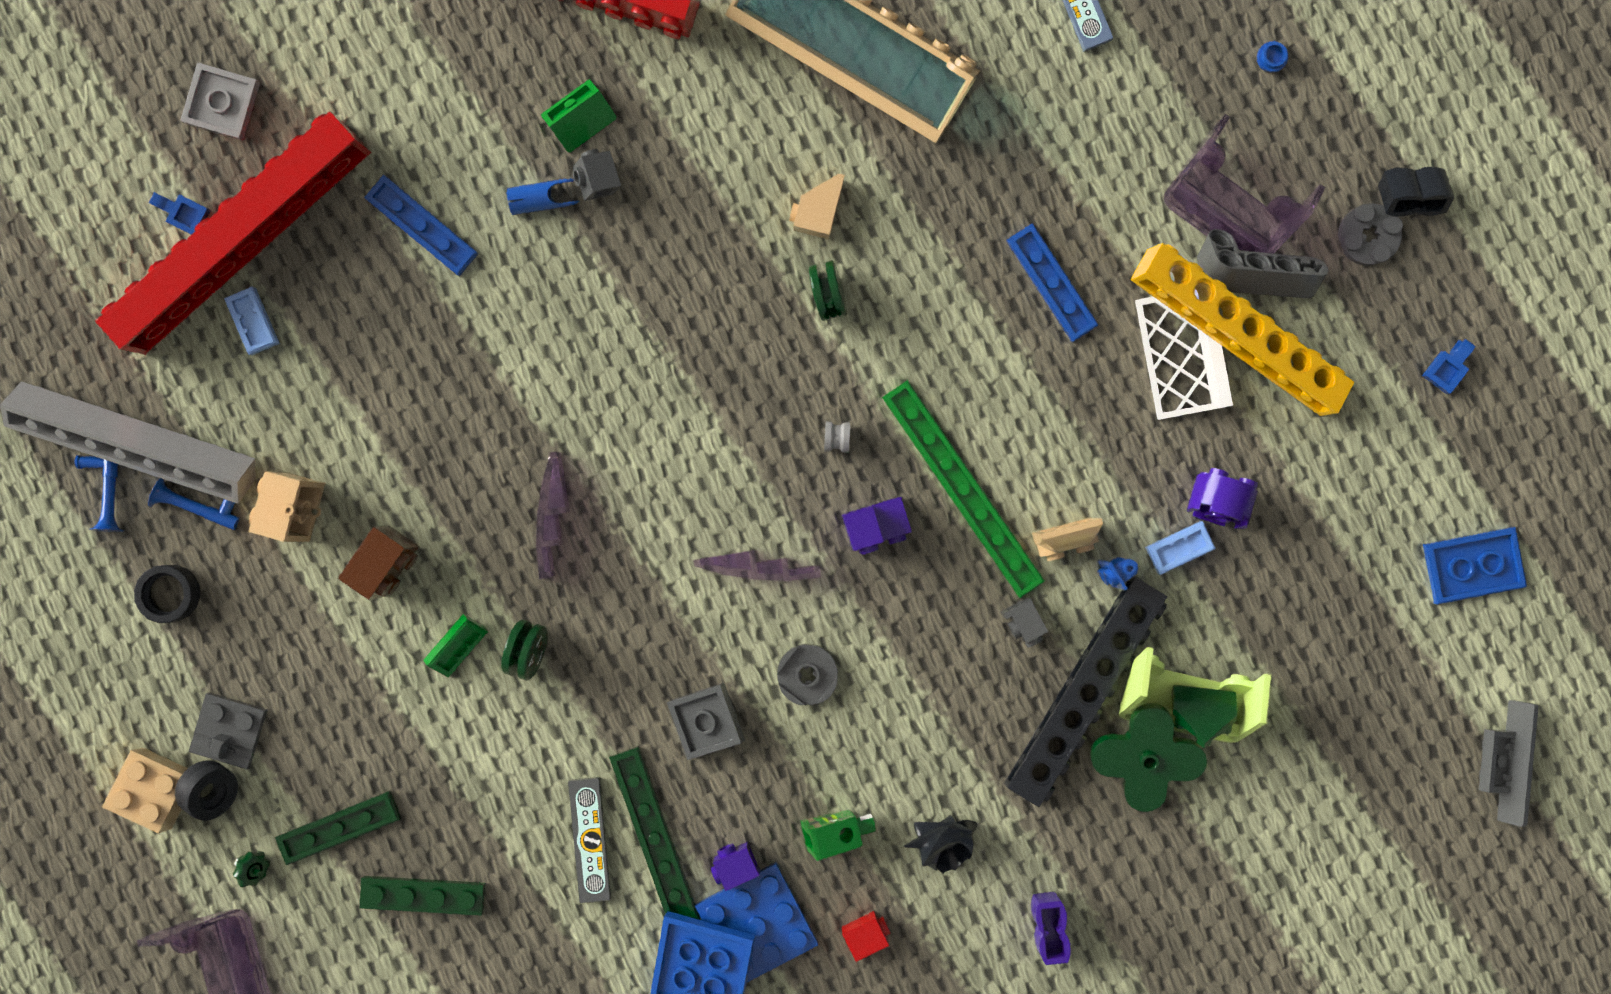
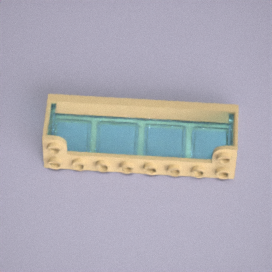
(867, 55)

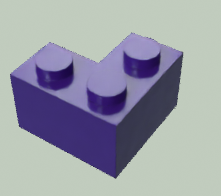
(875, 524)

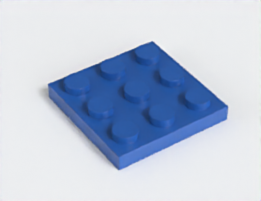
(765, 910)
(701, 958)

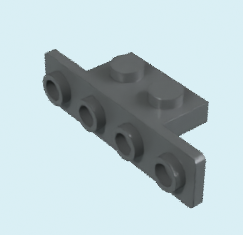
(1509, 762)

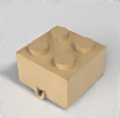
(286, 507)
(146, 790)

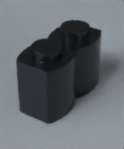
(1416, 191)

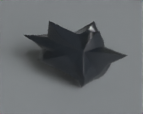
(944, 843)

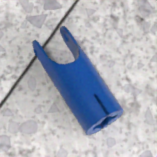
(535, 197)

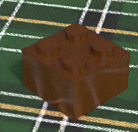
(379, 563)

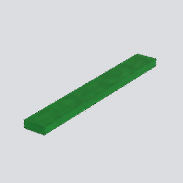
(963, 489)

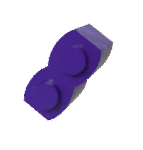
(1049, 932)

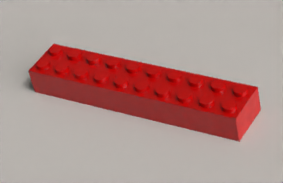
(233, 235)

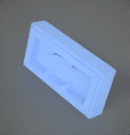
(251, 321)
(1180, 547)

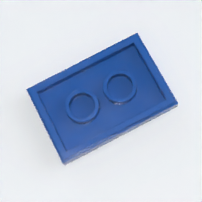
(1474, 565)

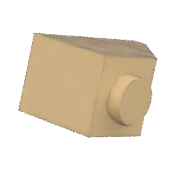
(818, 208)

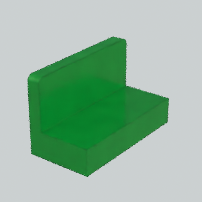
(579, 116)

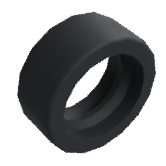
(143, 599)

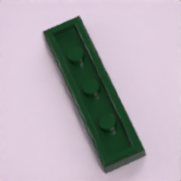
(338, 828)

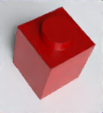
(866, 935)

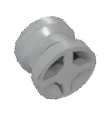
(837, 437)

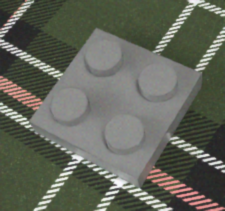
(220, 101)

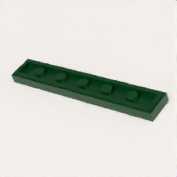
(653, 833)

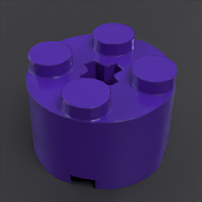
(1222, 498)

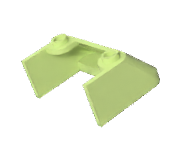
(1153, 684)

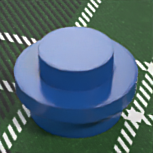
(1272, 57)

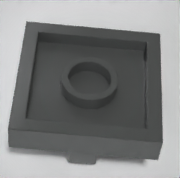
(706, 721)
(227, 730)

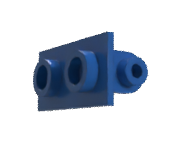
(1117, 571)

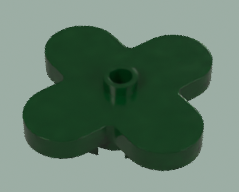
(1148, 757)

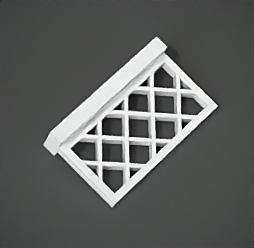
(1211, 355)

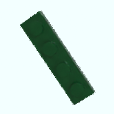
(422, 895)

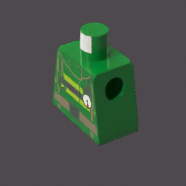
(824, 837)

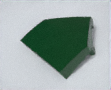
(1204, 712)

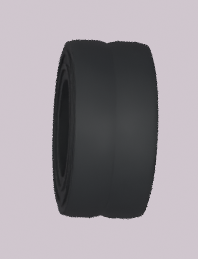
(196, 779)

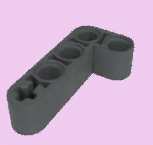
(1259, 271)

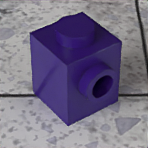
(734, 866)

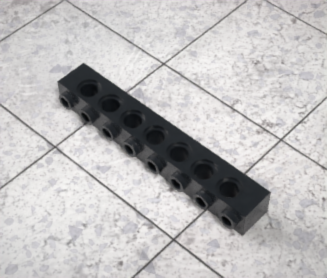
(1069, 698)

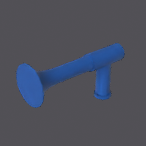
(221, 516)
(107, 520)

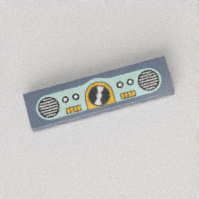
(1088, 23)

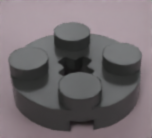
(1386, 228)
(824, 670)

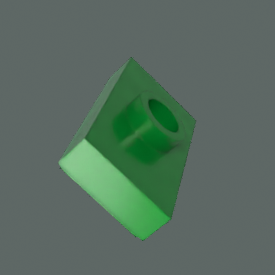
(455, 645)

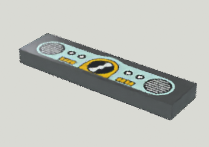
(589, 839)

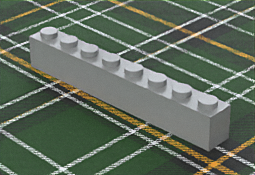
(128, 442)

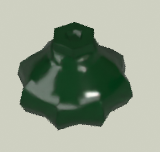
(251, 868)

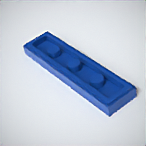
(421, 225)
(1052, 282)

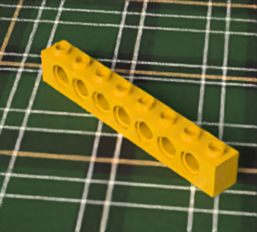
(1275, 364)

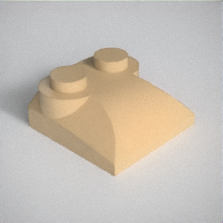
(1074, 535)

